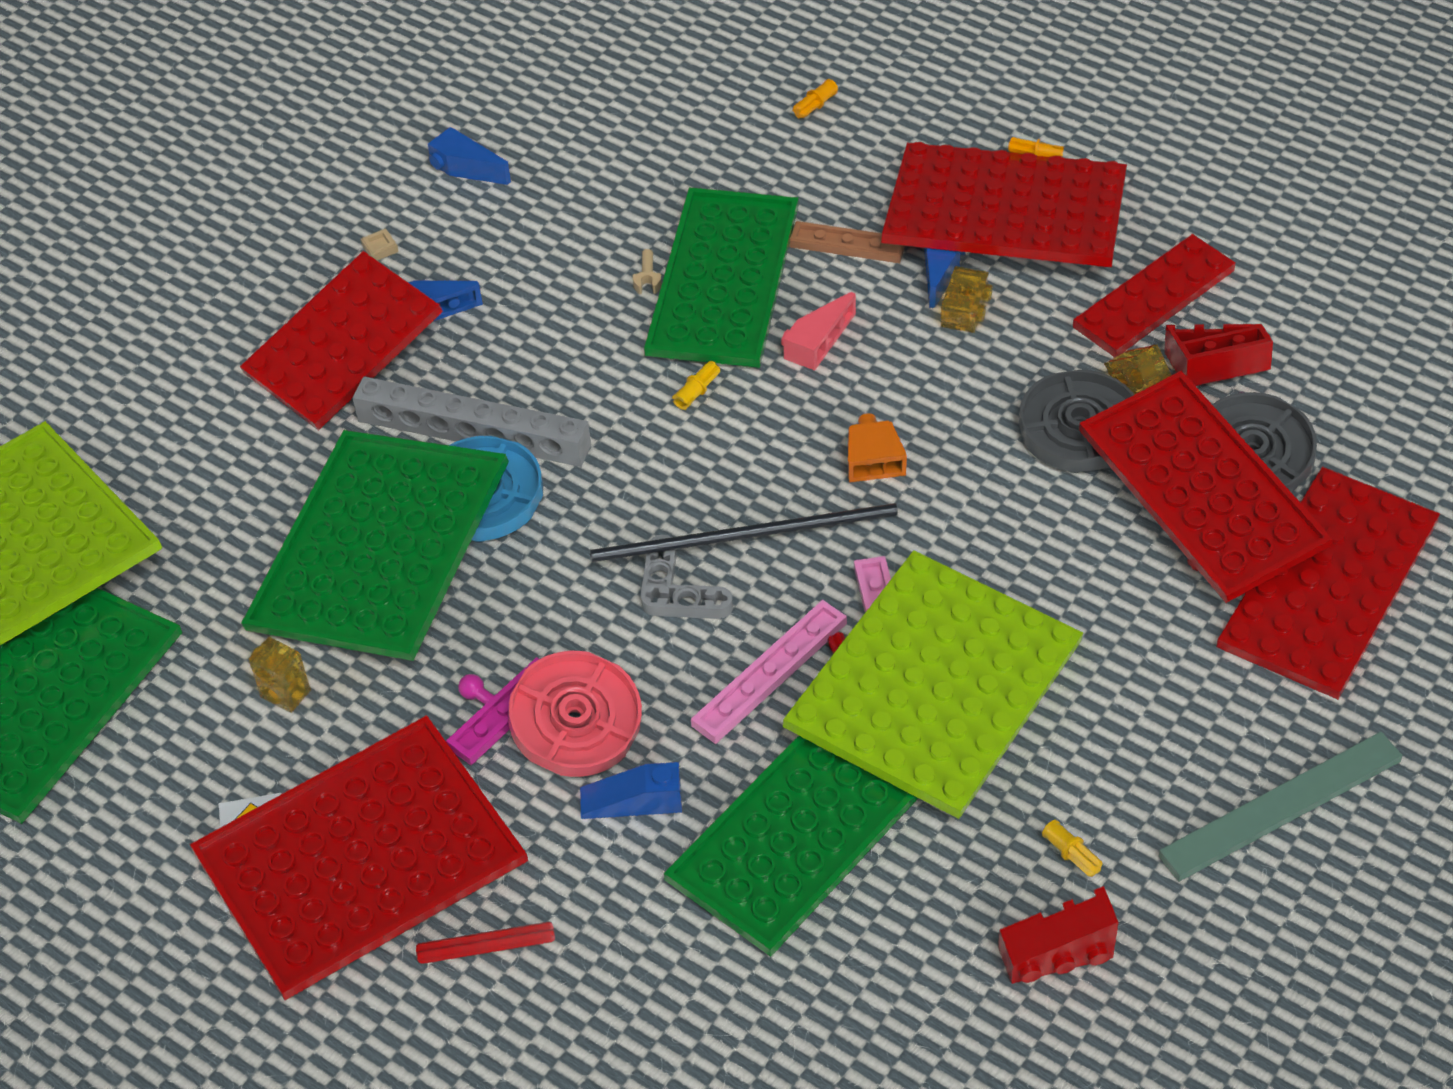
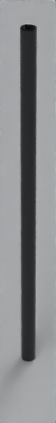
(743, 532)

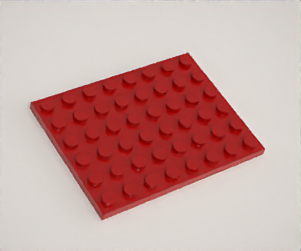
(1006, 204)
(357, 856)

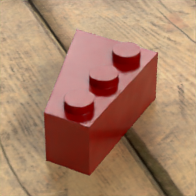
(1218, 353)
(1060, 941)

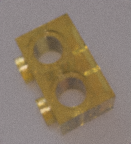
(1139, 368)
(279, 674)

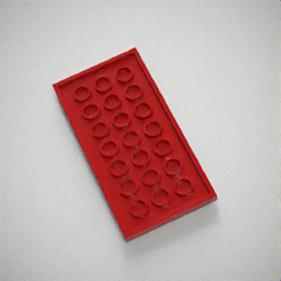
(1205, 486)
(1328, 608)

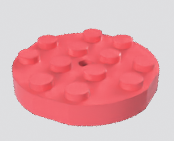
(579, 684)

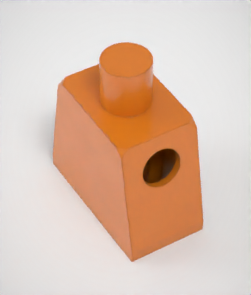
(874, 450)

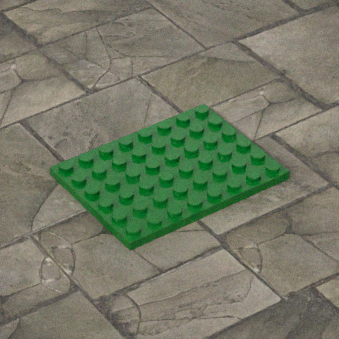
(376, 544)
(64, 687)

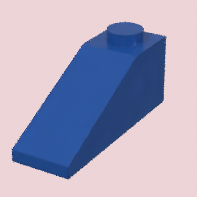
(467, 159)
(939, 270)
(451, 295)
(634, 792)

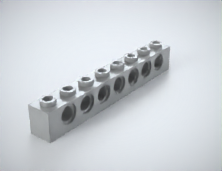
(462, 417)

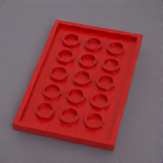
(340, 338)

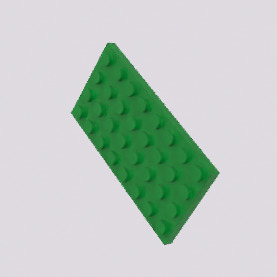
(722, 277)
(787, 842)

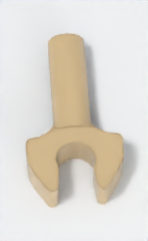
(647, 274)

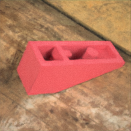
(818, 331)

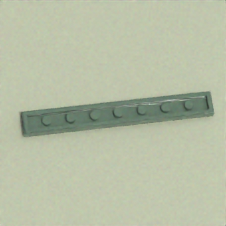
(1279, 806)

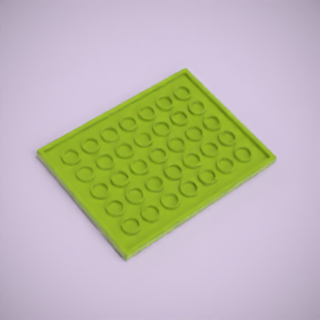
(58, 530)
(934, 683)

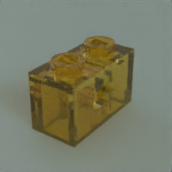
(965, 299)

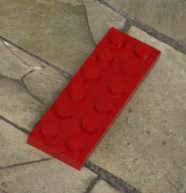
(1153, 295)

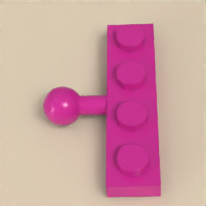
(486, 724)

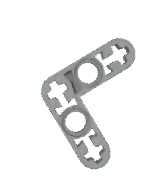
(665, 588)

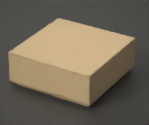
(379, 244)

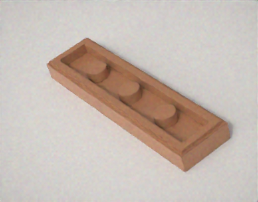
(844, 242)

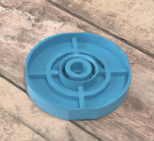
(517, 491)

